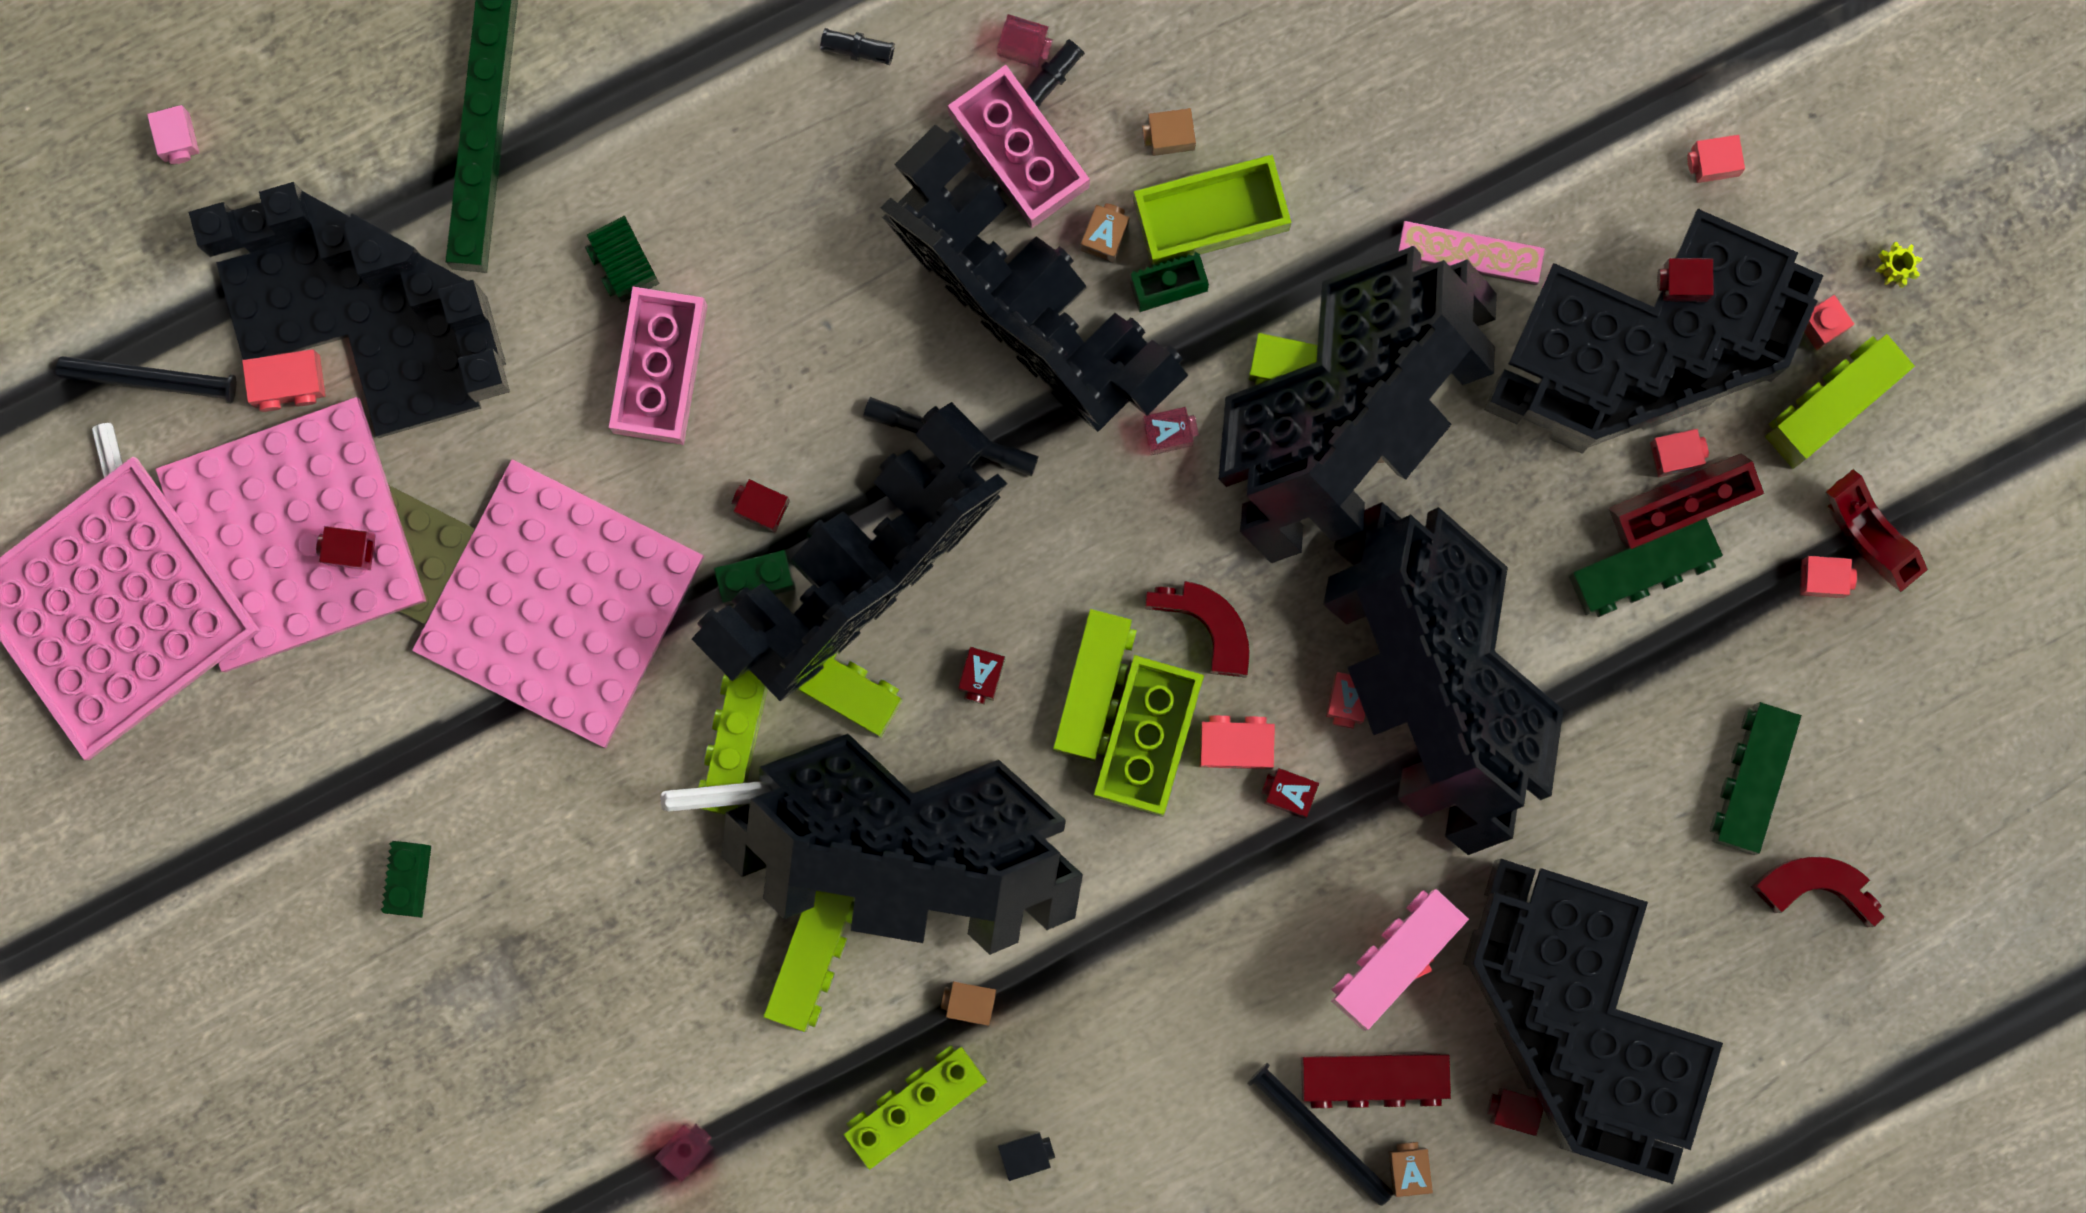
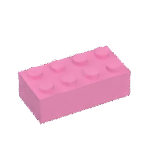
(1018, 146)
(658, 365)
(1399, 960)

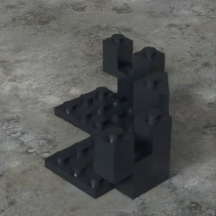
(325, 276)
(1027, 295)
(1381, 356)
(1632, 365)
(849, 571)
(1473, 716)
(859, 833)
(1555, 988)

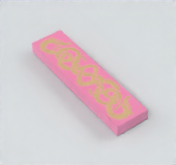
(1486, 254)

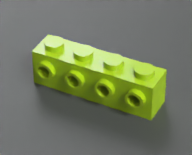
(736, 734)
(915, 1107)

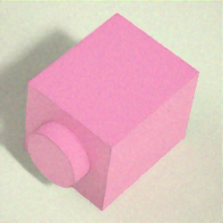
(173, 134)

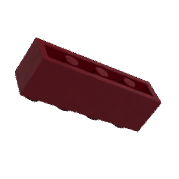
(1686, 500)
(1376, 1078)

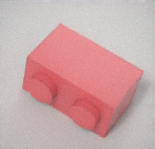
(284, 379)
(1237, 744)

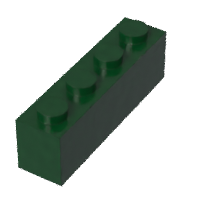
(1646, 566)
(1756, 778)

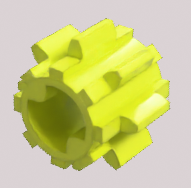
(1906, 256)

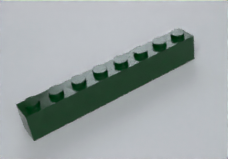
(481, 135)

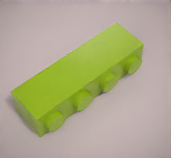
(1278, 356)
(1093, 685)
(854, 696)
(808, 961)

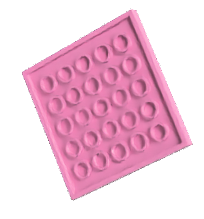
(259, 522)
(558, 603)
(115, 609)

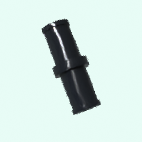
(857, 46)
(1054, 72)

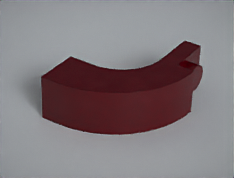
(1872, 533)
(1220, 619)
(1795, 877)

